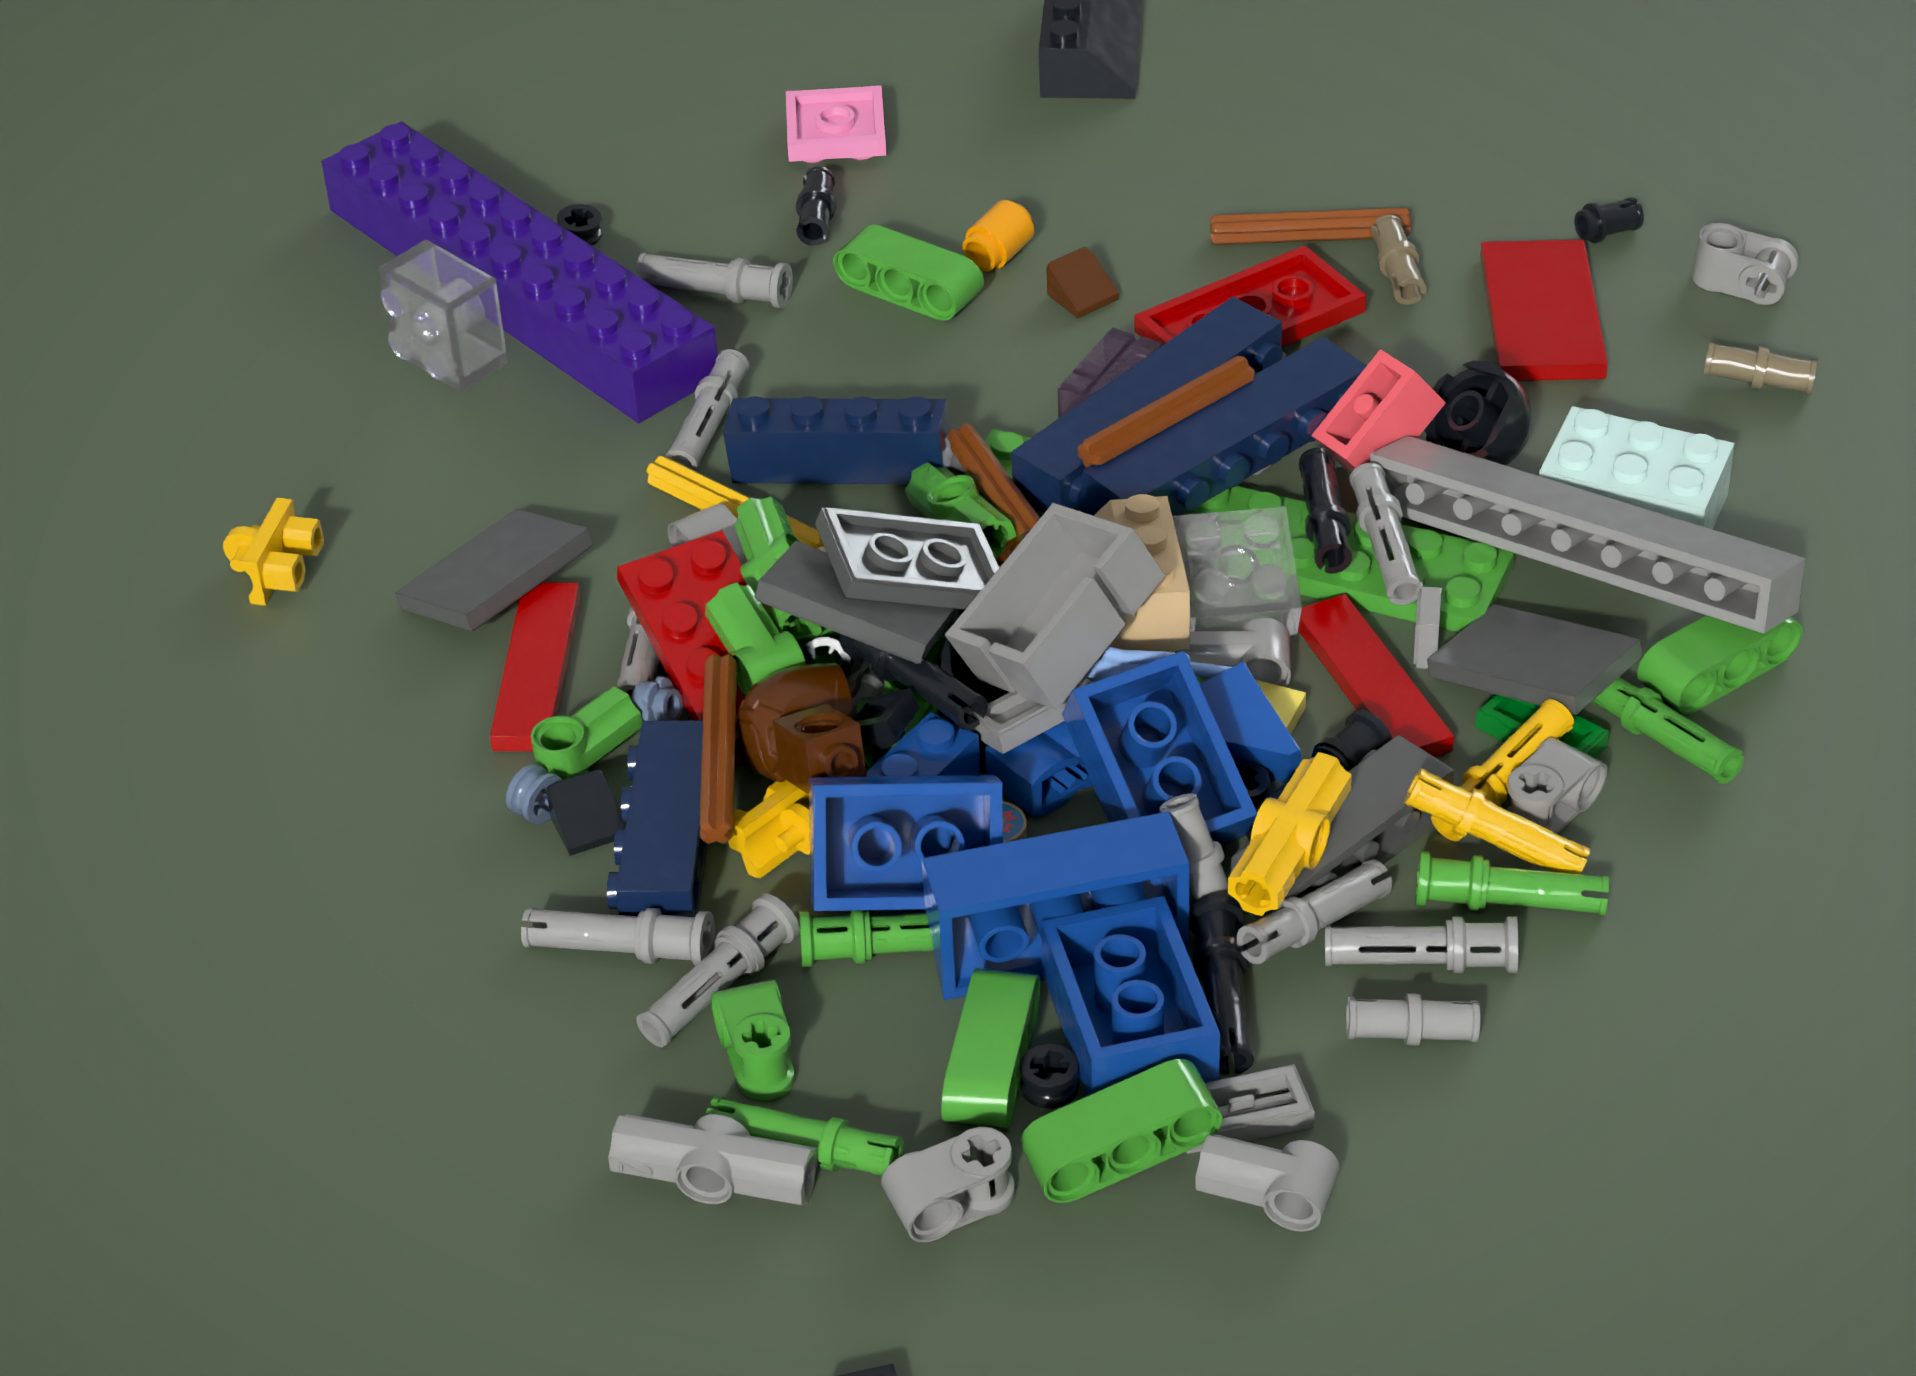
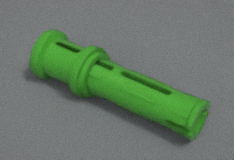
(1478, 883)
(861, 935)

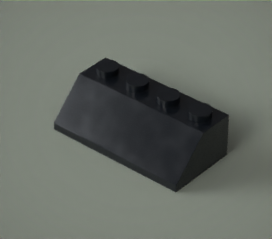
(1090, 48)

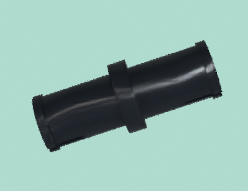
(815, 205)

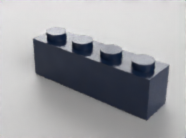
(835, 439)
(661, 844)

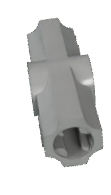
(713, 1159)

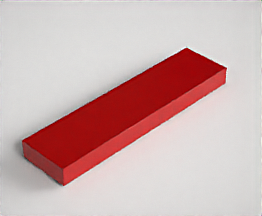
(535, 664)
(1371, 673)

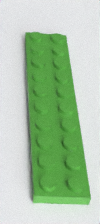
(1466, 570)

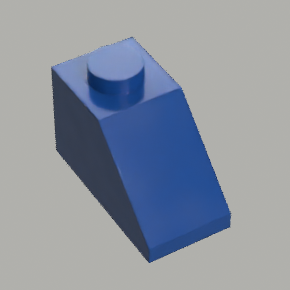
(1251, 723)

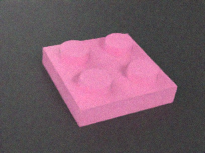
(835, 124)

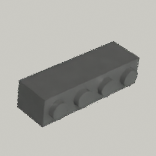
(1373, 816)

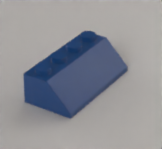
(991, 899)

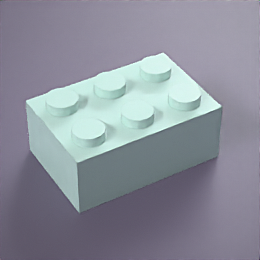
(1642, 464)

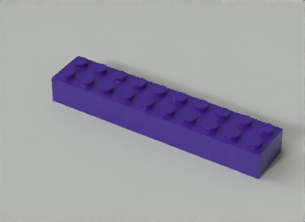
(551, 285)

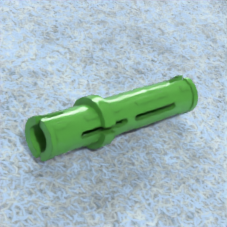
(1645, 713)
(835, 1140)

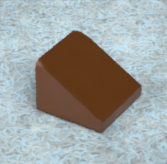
(1079, 283)

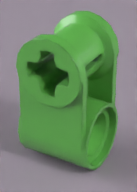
(756, 1038)

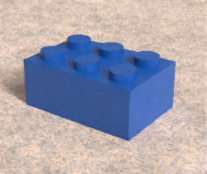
(1156, 739)
(877, 829)
(1127, 993)

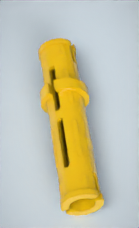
(1492, 776)
(1485, 820)

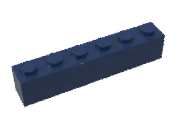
(1230, 436)
(1048, 463)

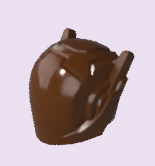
(782, 695)

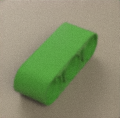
(908, 272)
(1713, 660)
(988, 1048)
(1120, 1130)

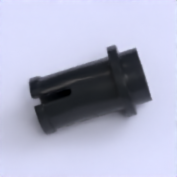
(1598, 221)

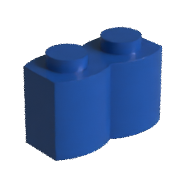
(1040, 771)

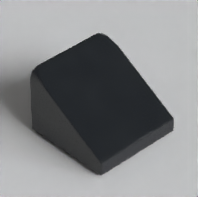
(584, 811)

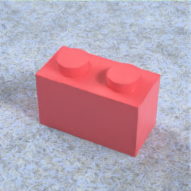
(1377, 410)

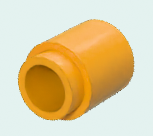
(998, 235)

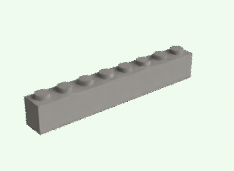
(1593, 534)

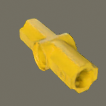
(1289, 834)

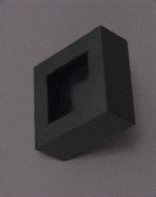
(884, 717)

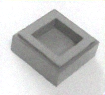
(1427, 625)

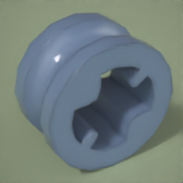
(528, 793)

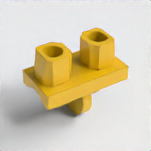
(274, 550)
(772, 829)

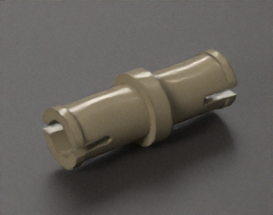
(1398, 259)
(1760, 367)

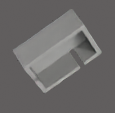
(1055, 605)

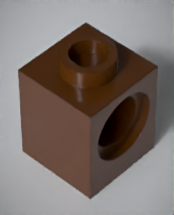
(818, 745)

